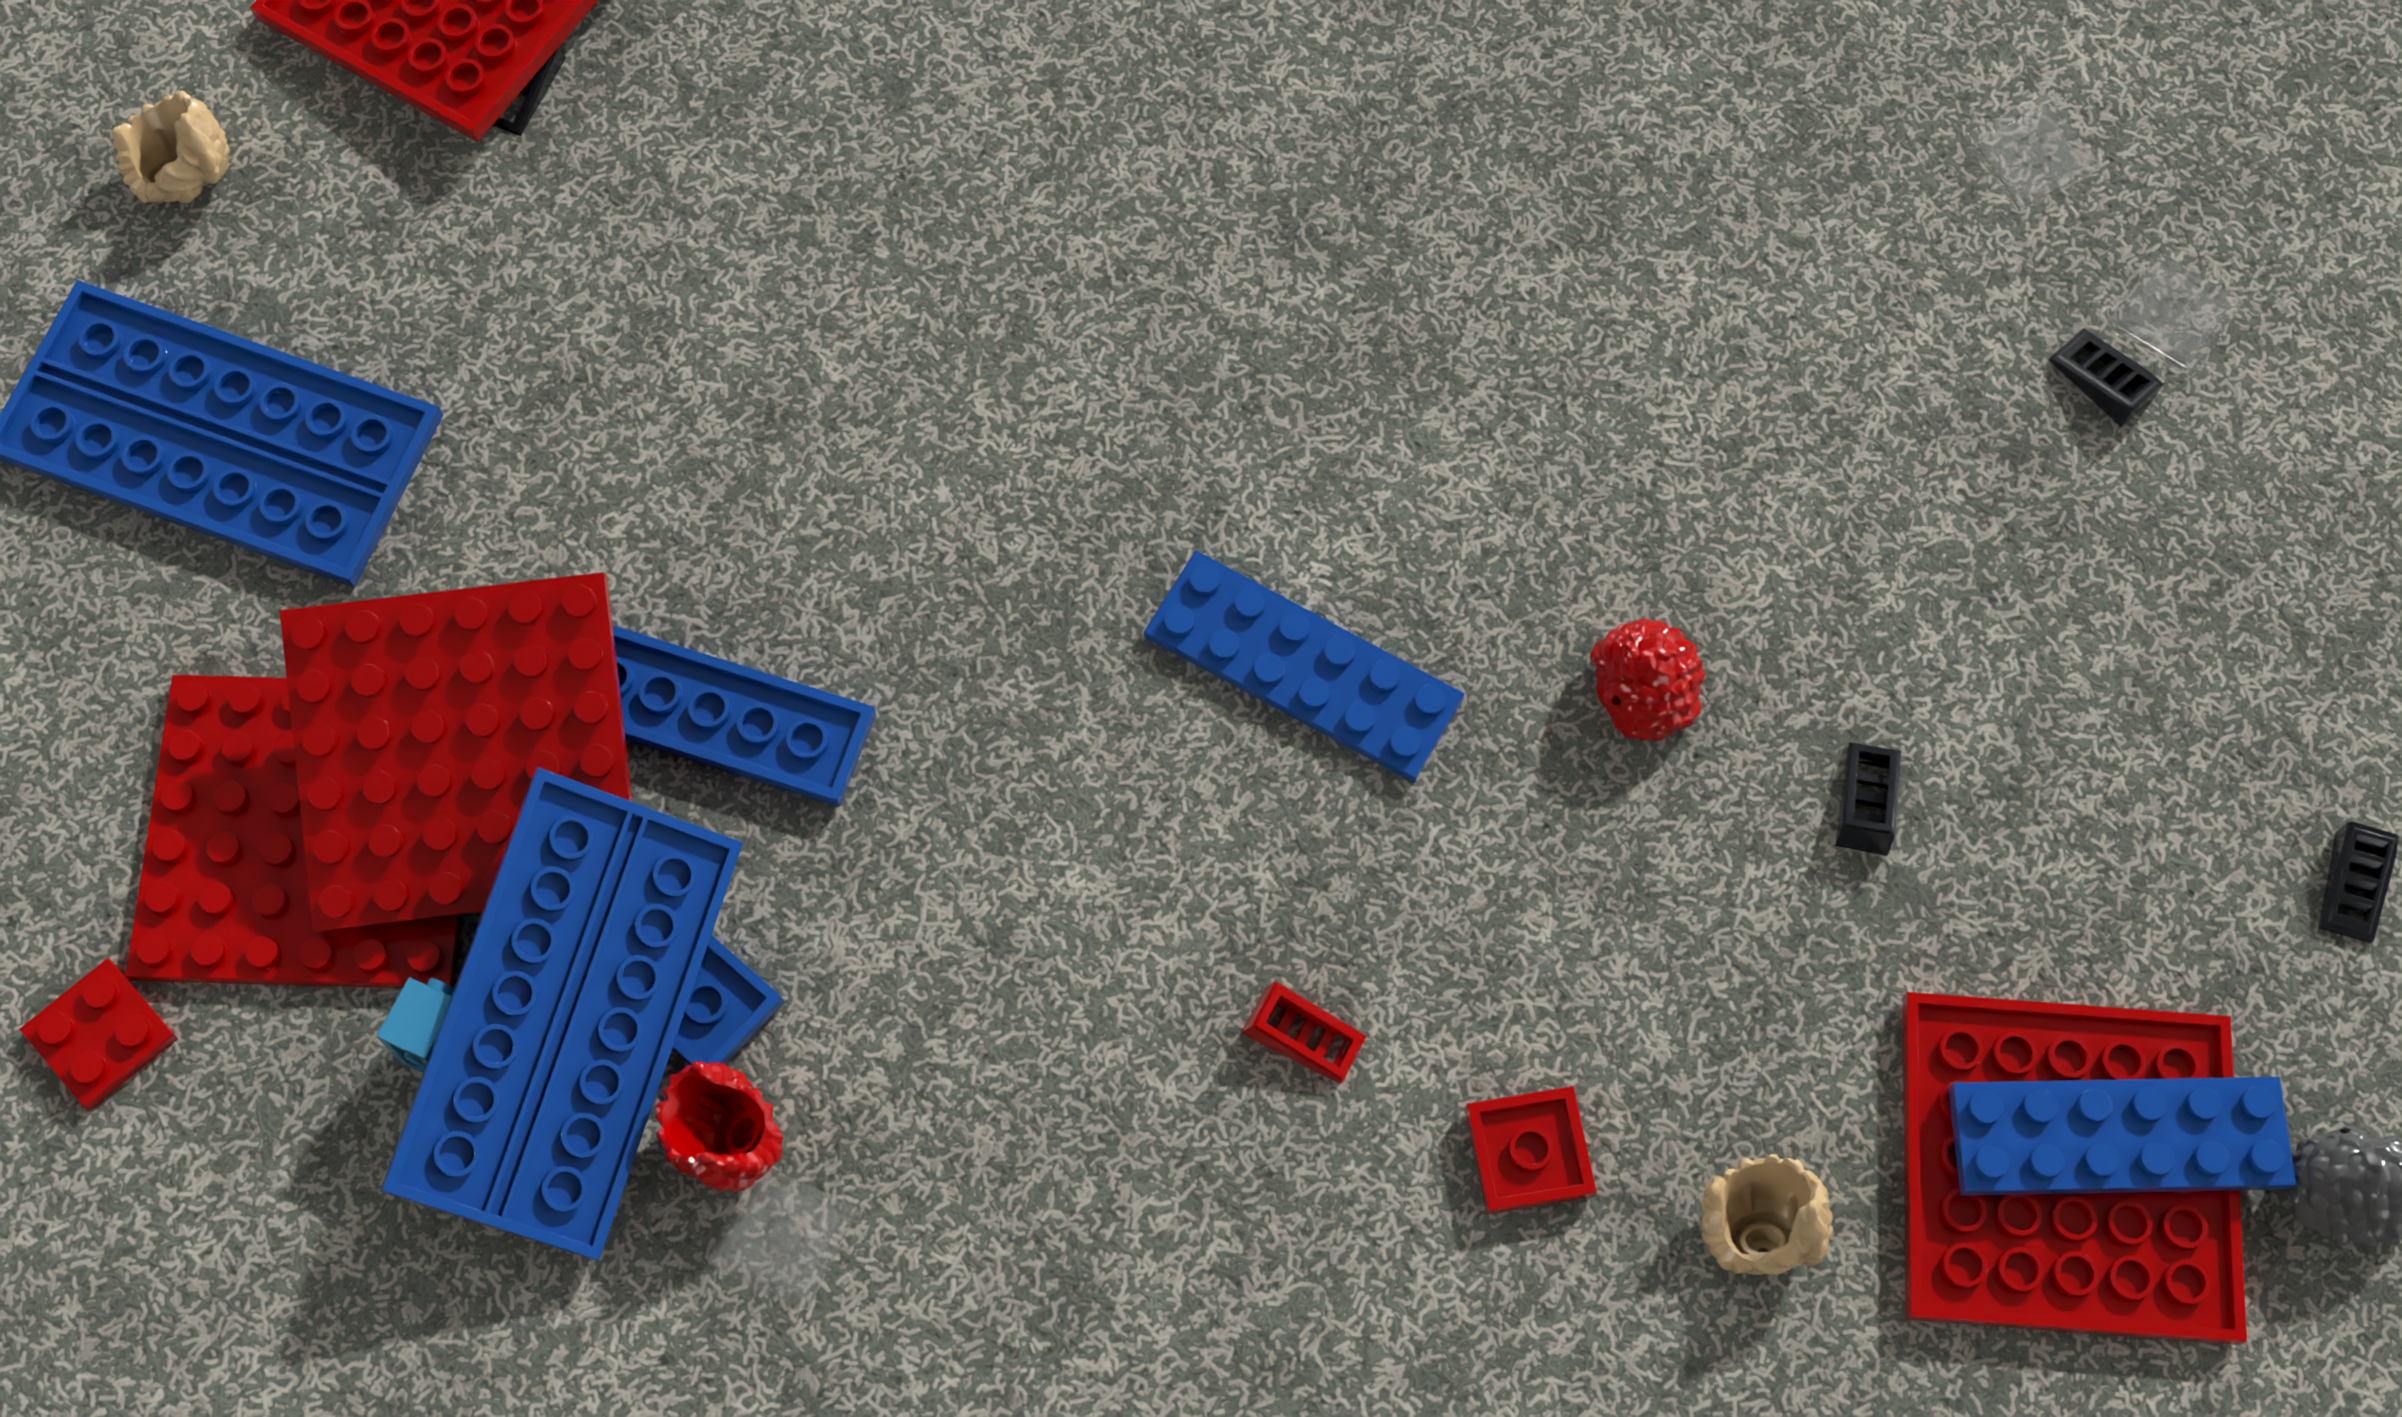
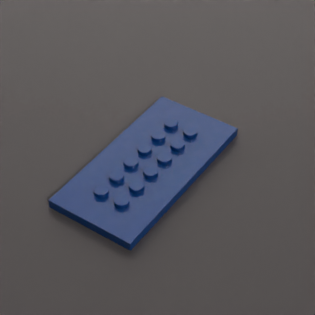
(215, 432)
(563, 1016)

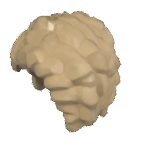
(171, 150)
(1766, 1217)

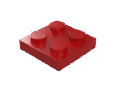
(98, 1034)
(1530, 1150)

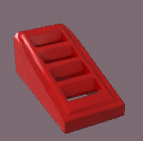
(1295, 1049)

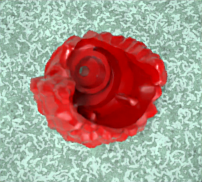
(1648, 679)
(717, 1127)

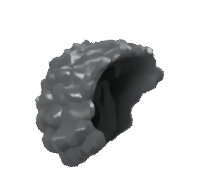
(2349, 1186)

